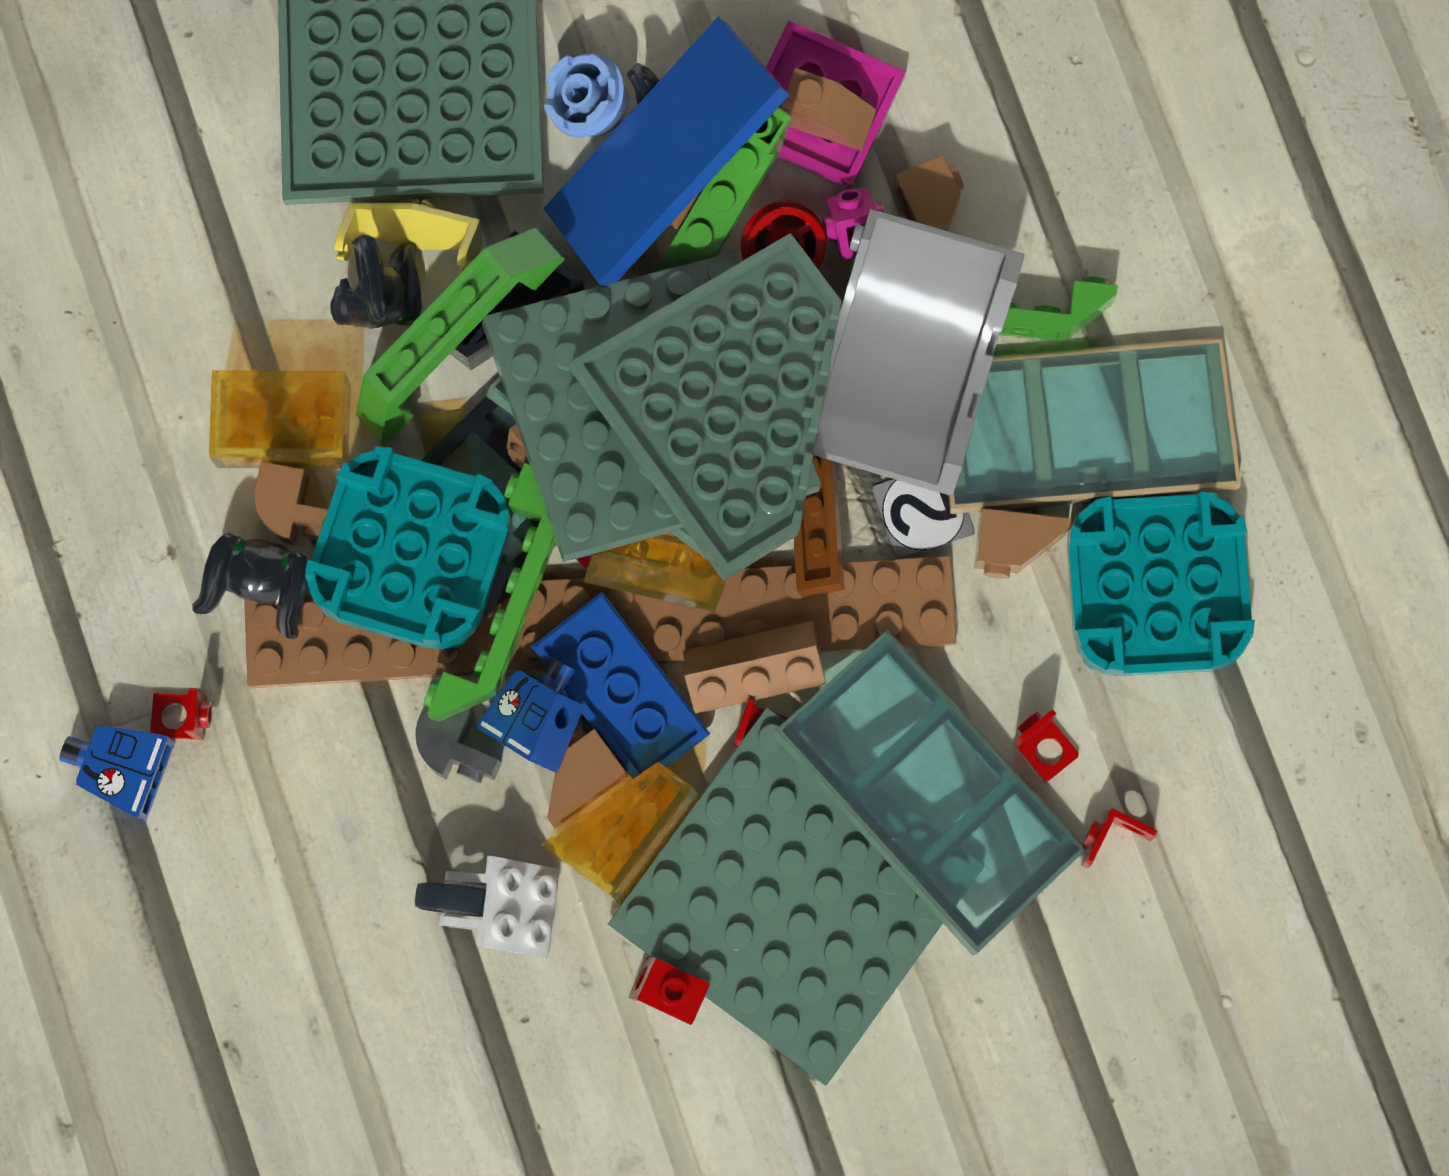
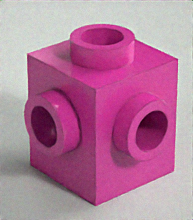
(844, 212)

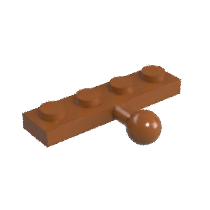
(819, 538)

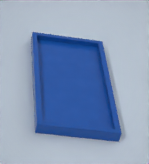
(665, 152)

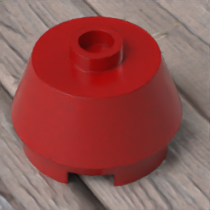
(779, 220)

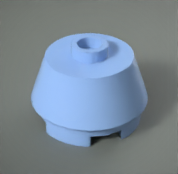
(586, 95)

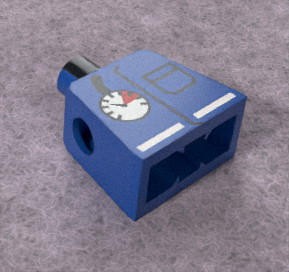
(535, 715)
(120, 766)

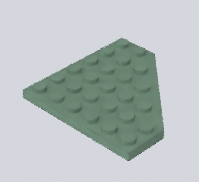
(726, 400)

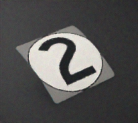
(918, 517)

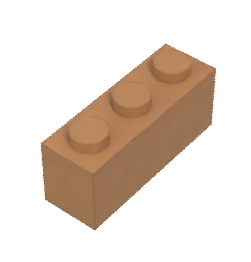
(753, 667)

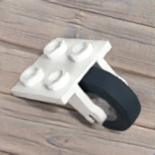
(514, 905)

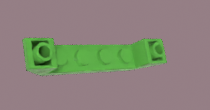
(727, 196)
(1086, 302)
(446, 323)
(456, 694)

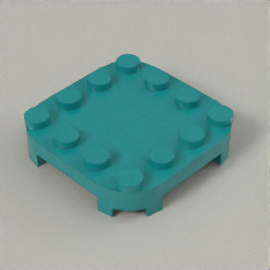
(409, 549)
(1159, 585)

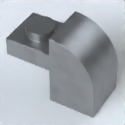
(442, 747)

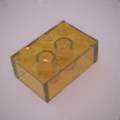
(279, 419)

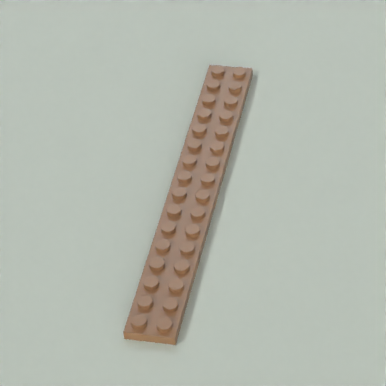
(898, 595)

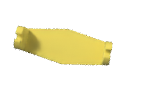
(410, 224)

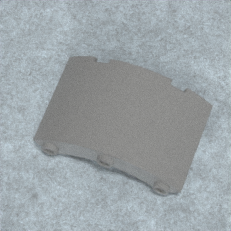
(913, 350)

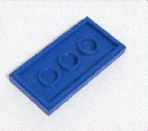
(622, 688)

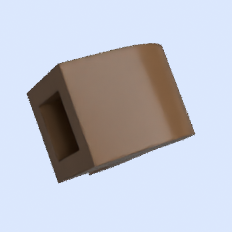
(281, 500)

